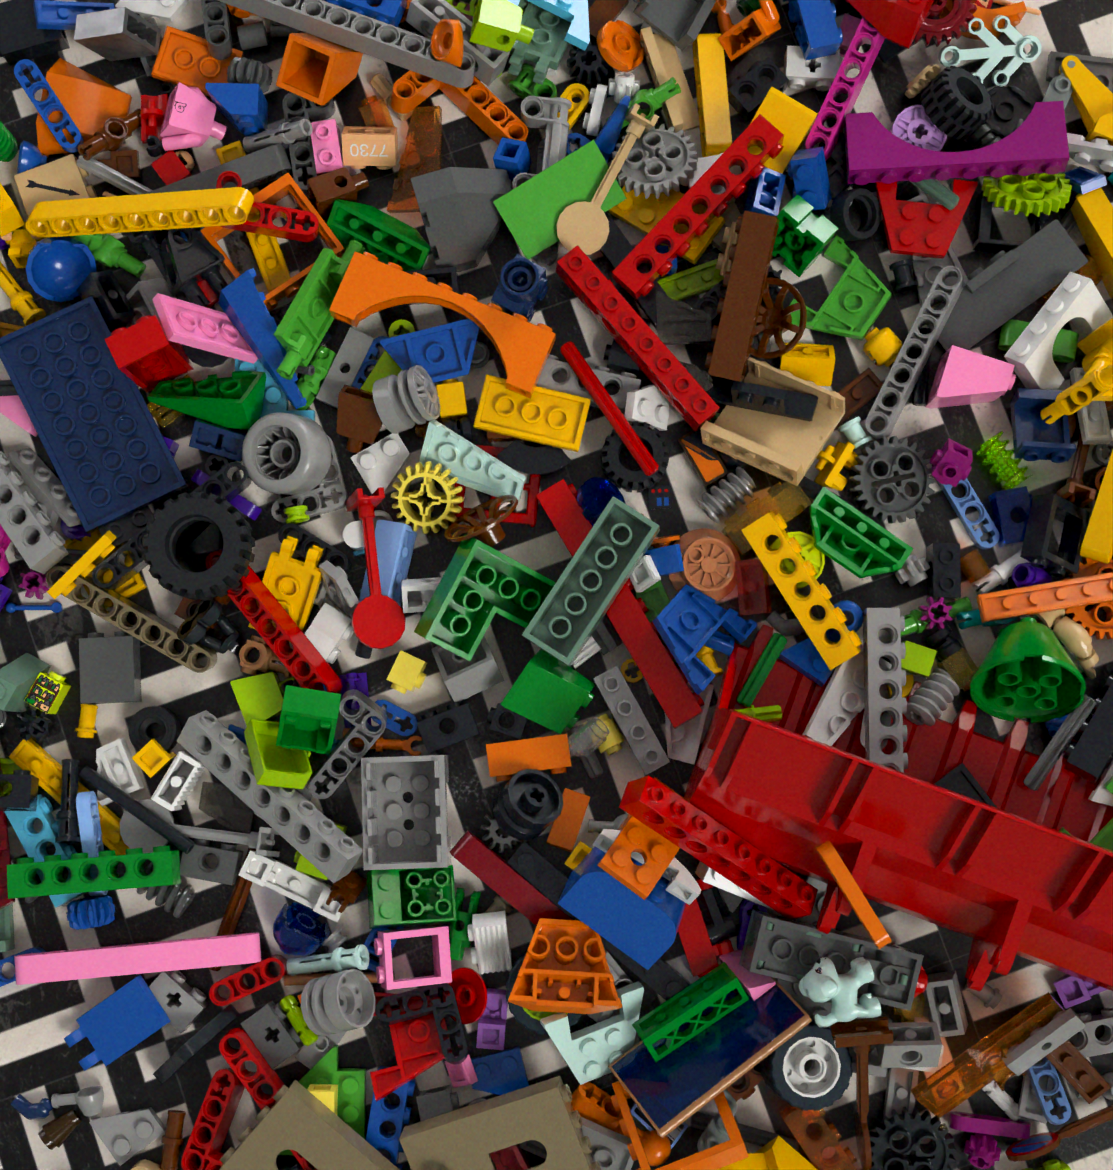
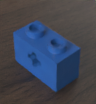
(765, 193)

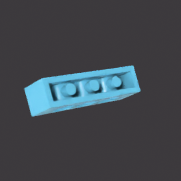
(35, 843)

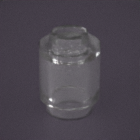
(588, 737)

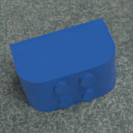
(619, 915)

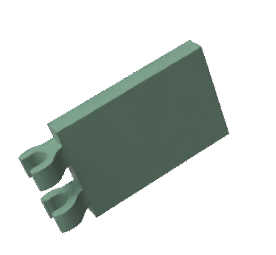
(545, 46)

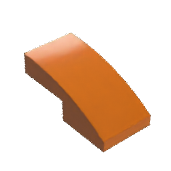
(568, 823)

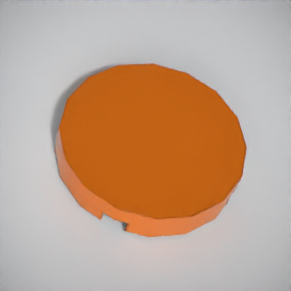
(620, 45)

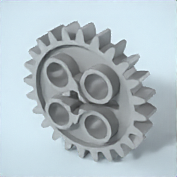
(658, 162)

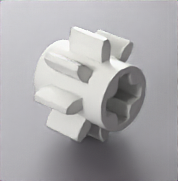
(623, 85)

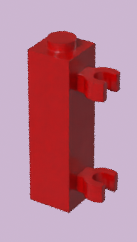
(696, 941)

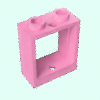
(441, 957)

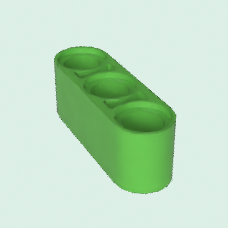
(1064, 344)

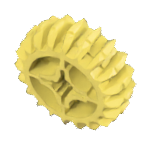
(405, 497)

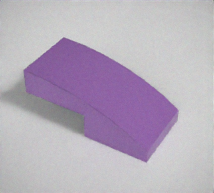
(1075, 990)
(493, 1021)

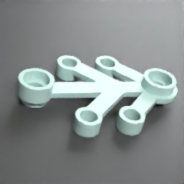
(994, 51)

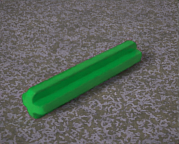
(761, 670)

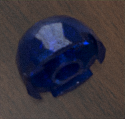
(298, 930)

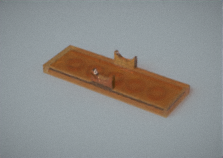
(983, 1060)

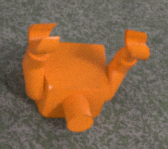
(750, 31)

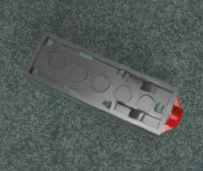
(791, 948)

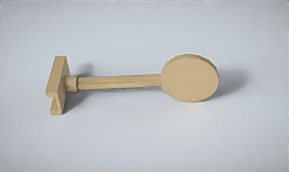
(584, 221)

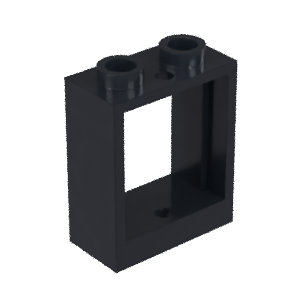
(982, 227)
(1038, 533)

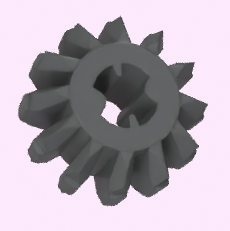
(249, 72)
(496, 837)

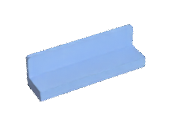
(394, 553)

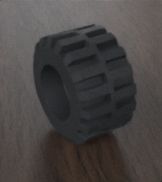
(957, 102)
(630, 479)

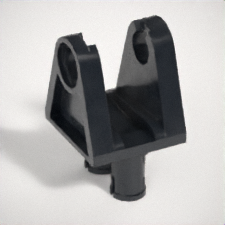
(190, 264)

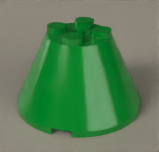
(1027, 675)

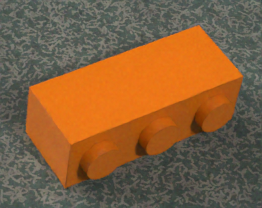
(532, 753)

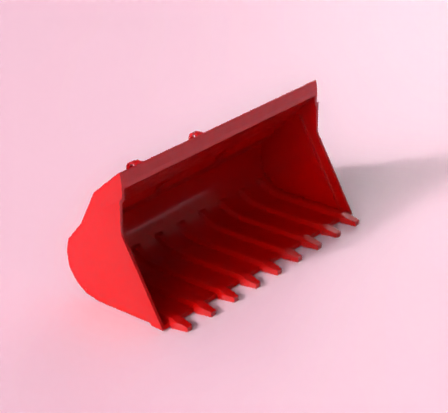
(907, 842)

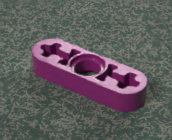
(989, 1125)

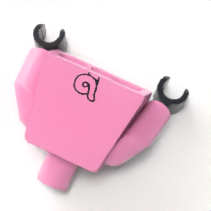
(186, 120)

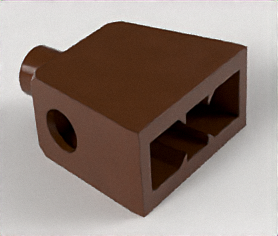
(334, 185)
(357, 417)

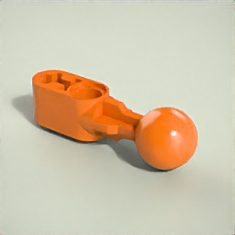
(598, 1107)

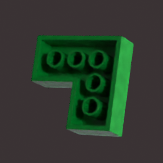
(473, 590)

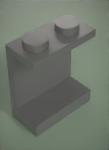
(675, 19)

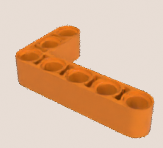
(480, 113)

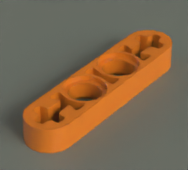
(853, 895)

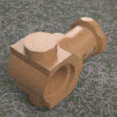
(266, 660)

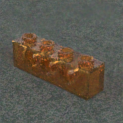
(813, 1145)

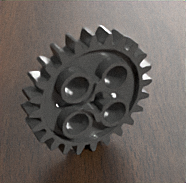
(898, 503)

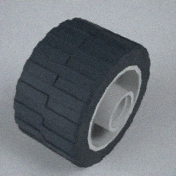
(808, 1069)

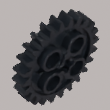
(909, 1148)

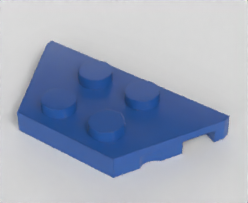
(440, 350)

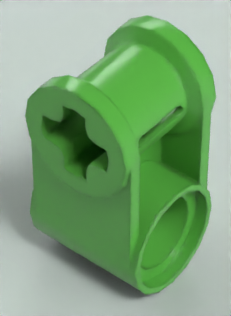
(524, 86)

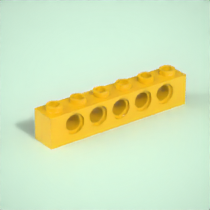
(832, 652)

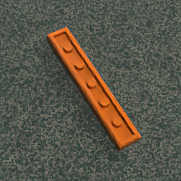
(1045, 597)

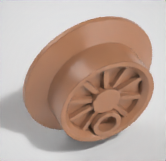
(707, 563)

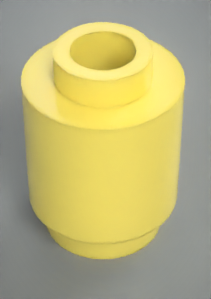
(614, 738)

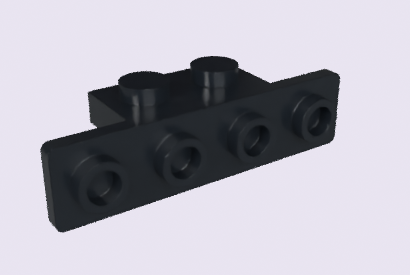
(764, 399)

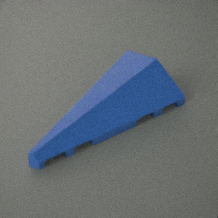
(253, 321)

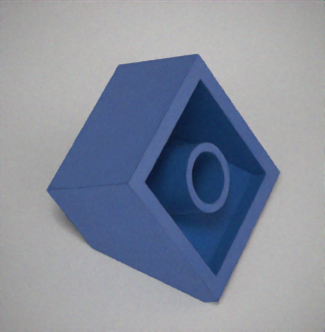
(241, 105)

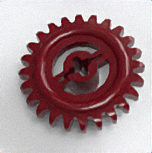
(949, 25)

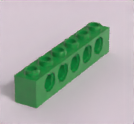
(23, 882)

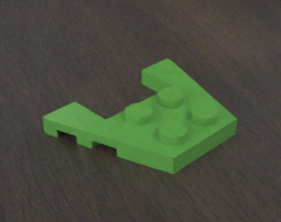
(852, 302)

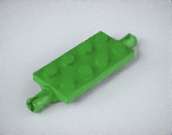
(309, 312)

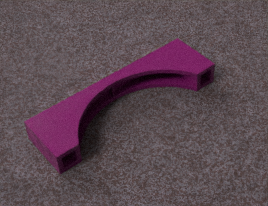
(880, 156)

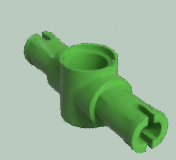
(654, 98)
(111, 253)

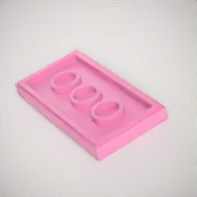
(201, 328)

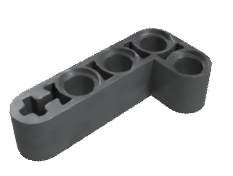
(344, 748)

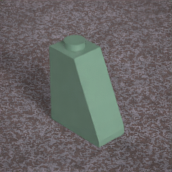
(17, 681)

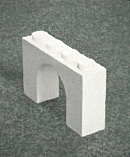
(1031, 353)

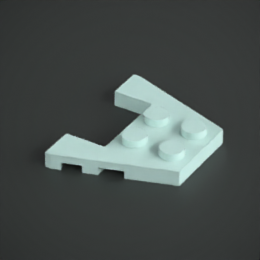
(599, 1045)

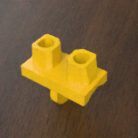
(831, 463)

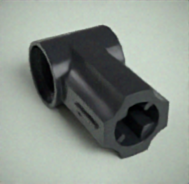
(717, 919)

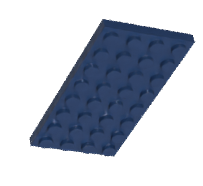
(89, 415)

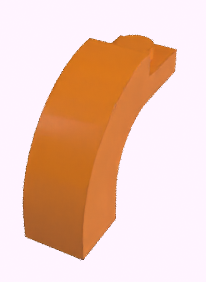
(1014, 12)

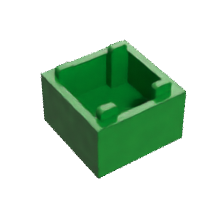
(308, 719)

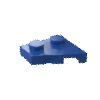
(807, 659)
(500, 1071)

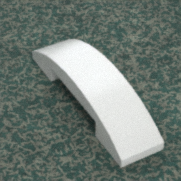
(681, 881)
(290, 883)

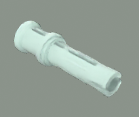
(338, 960)

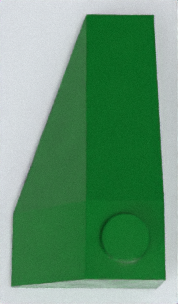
(222, 401)

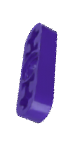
(239, 502)

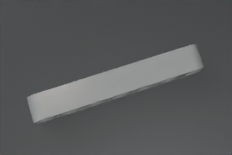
(914, 340)

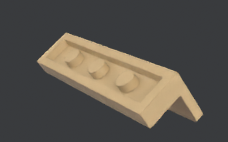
(663, 65)

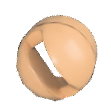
(188, 158)

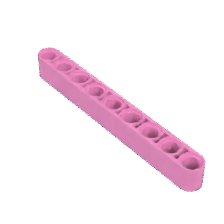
(137, 958)

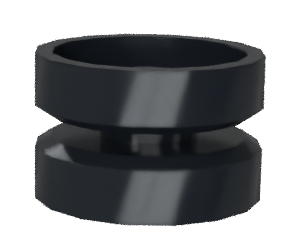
(527, 804)

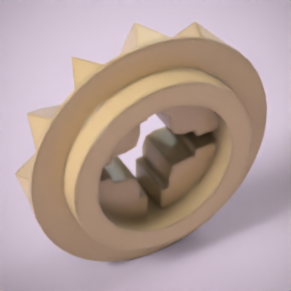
(921, 81)

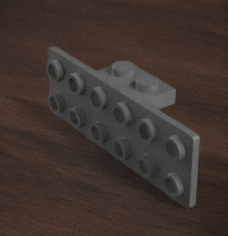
(1010, 285)

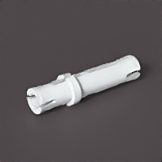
(999, 574)

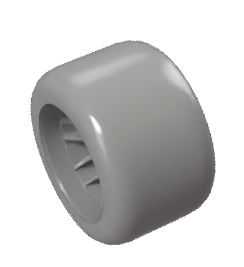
(269, 449)

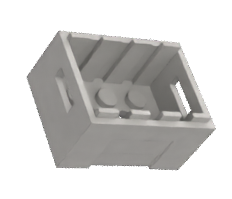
(385, 811)

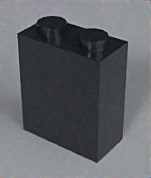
(20, 34)

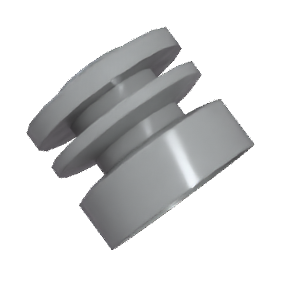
(406, 399)
(338, 1002)

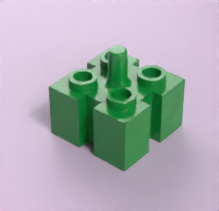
(801, 235)

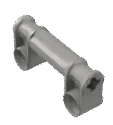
(556, 129)

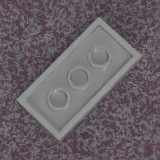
(607, 1147)

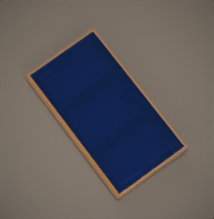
(710, 1061)

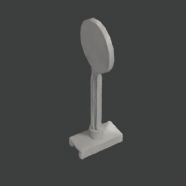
(138, 835)

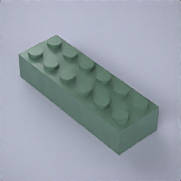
(591, 581)

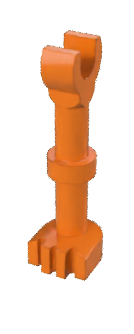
(387, 744)

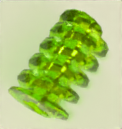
(1002, 462)

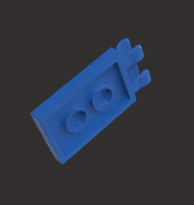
(119, 1023)

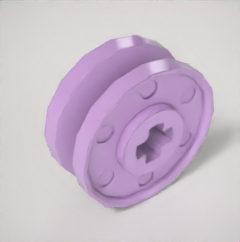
(916, 120)

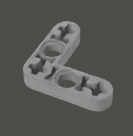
(326, 487)

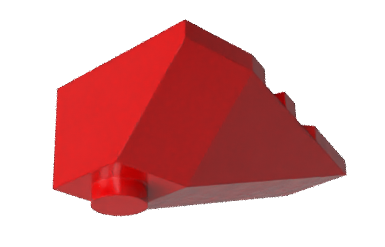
(894, 19)

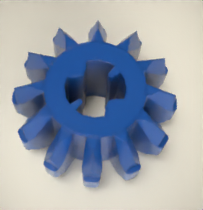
(90, 912)

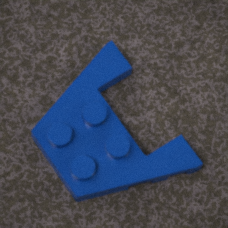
(687, 626)

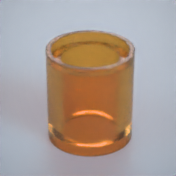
(974, 566)

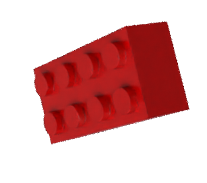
(146, 353)

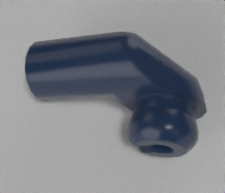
(32, 1111)

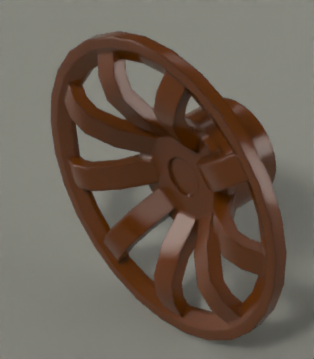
(776, 320)
(489, 529)

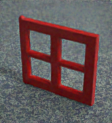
(532, 487)

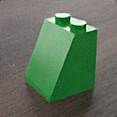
(549, 693)

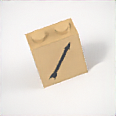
(54, 182)

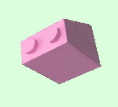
(969, 379)

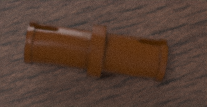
(172, 1140)

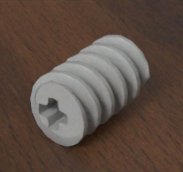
(727, 494)
(931, 698)

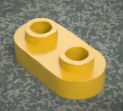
(577, 109)

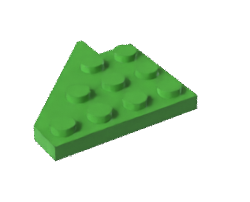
(351, 1090)

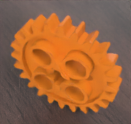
(1089, 619)

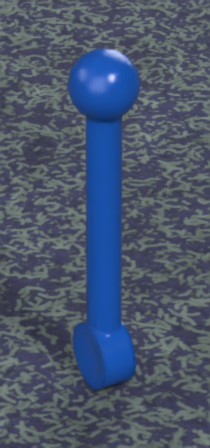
(55, 607)

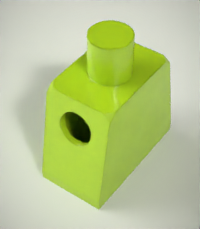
(499, 25)
(259, 696)

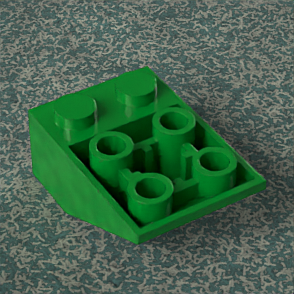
(410, 897)

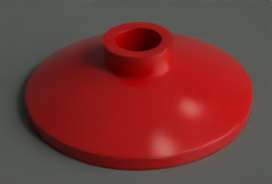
(469, 994)

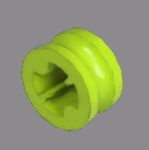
(296, 514)

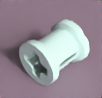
(855, 433)

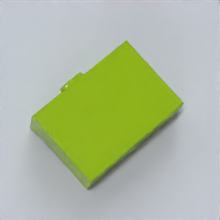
(273, 763)

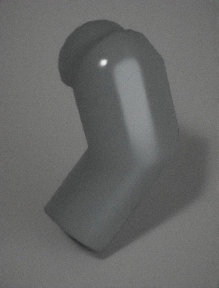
(785, 627)

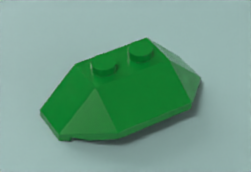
(379, 234)
(854, 538)

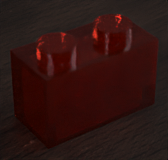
(752, 587)

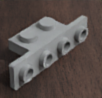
(45, 487)

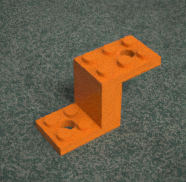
(654, 848)

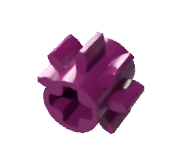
(27, 583)
(928, 616)
(982, 1150)

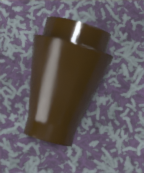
(58, 1130)

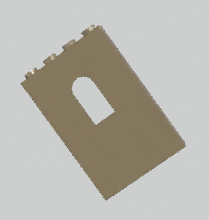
(308, 1127)
(470, 1133)

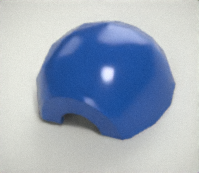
(59, 267)

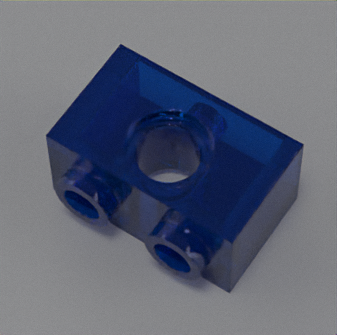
(1001, 505)

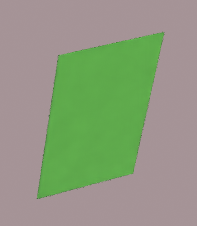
(536, 204)

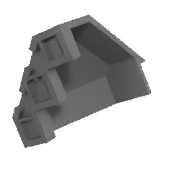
(460, 212)

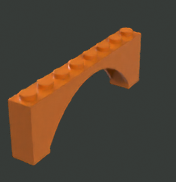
(377, 286)

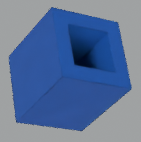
(512, 156)

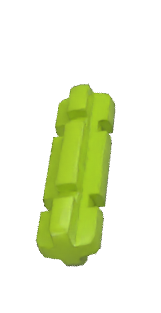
(295, 1016)

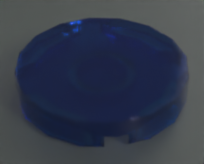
(595, 496)

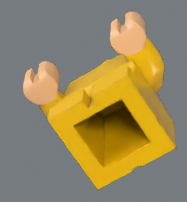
(20, 244)

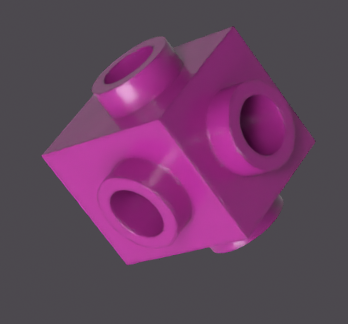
(951, 463)

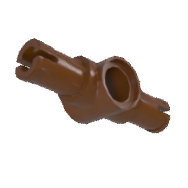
(105, 140)

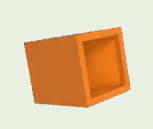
(317, 67)

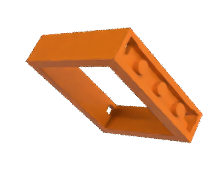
(270, 195)
(708, 1159)

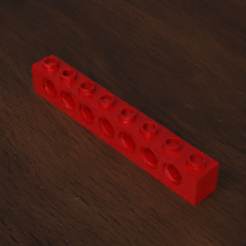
(758, 133)
(636, 338)
(718, 847)

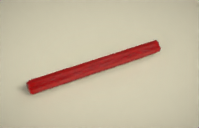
(609, 408)

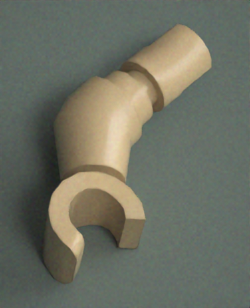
(1073, 637)

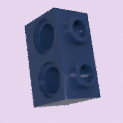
(218, 439)

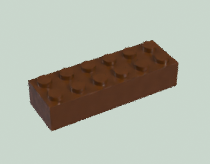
(743, 295)

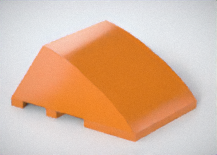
(85, 99)
(565, 971)

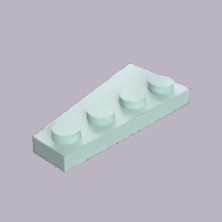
(469, 463)

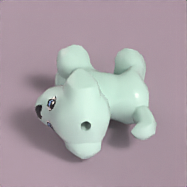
(825, 984)

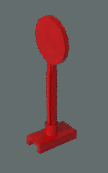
(377, 618)

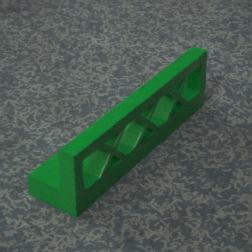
(688, 1007)

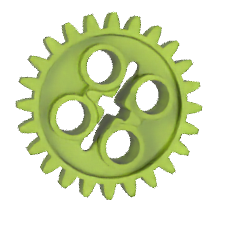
(1028, 193)

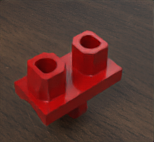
(152, 115)

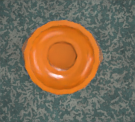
(448, 42)

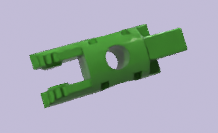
(310, 385)

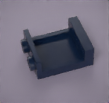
(1031, 435)

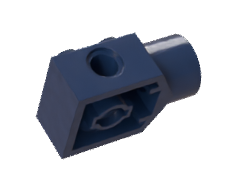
(520, 287)

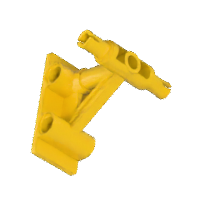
(1098, 377)

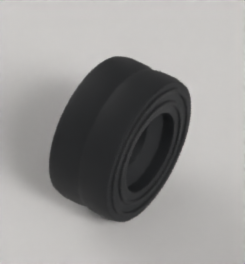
(153, 714)

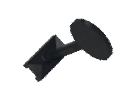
(149, 242)

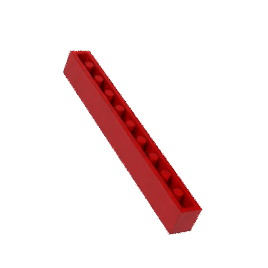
(627, 615)

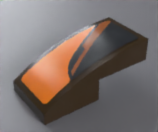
(703, 458)

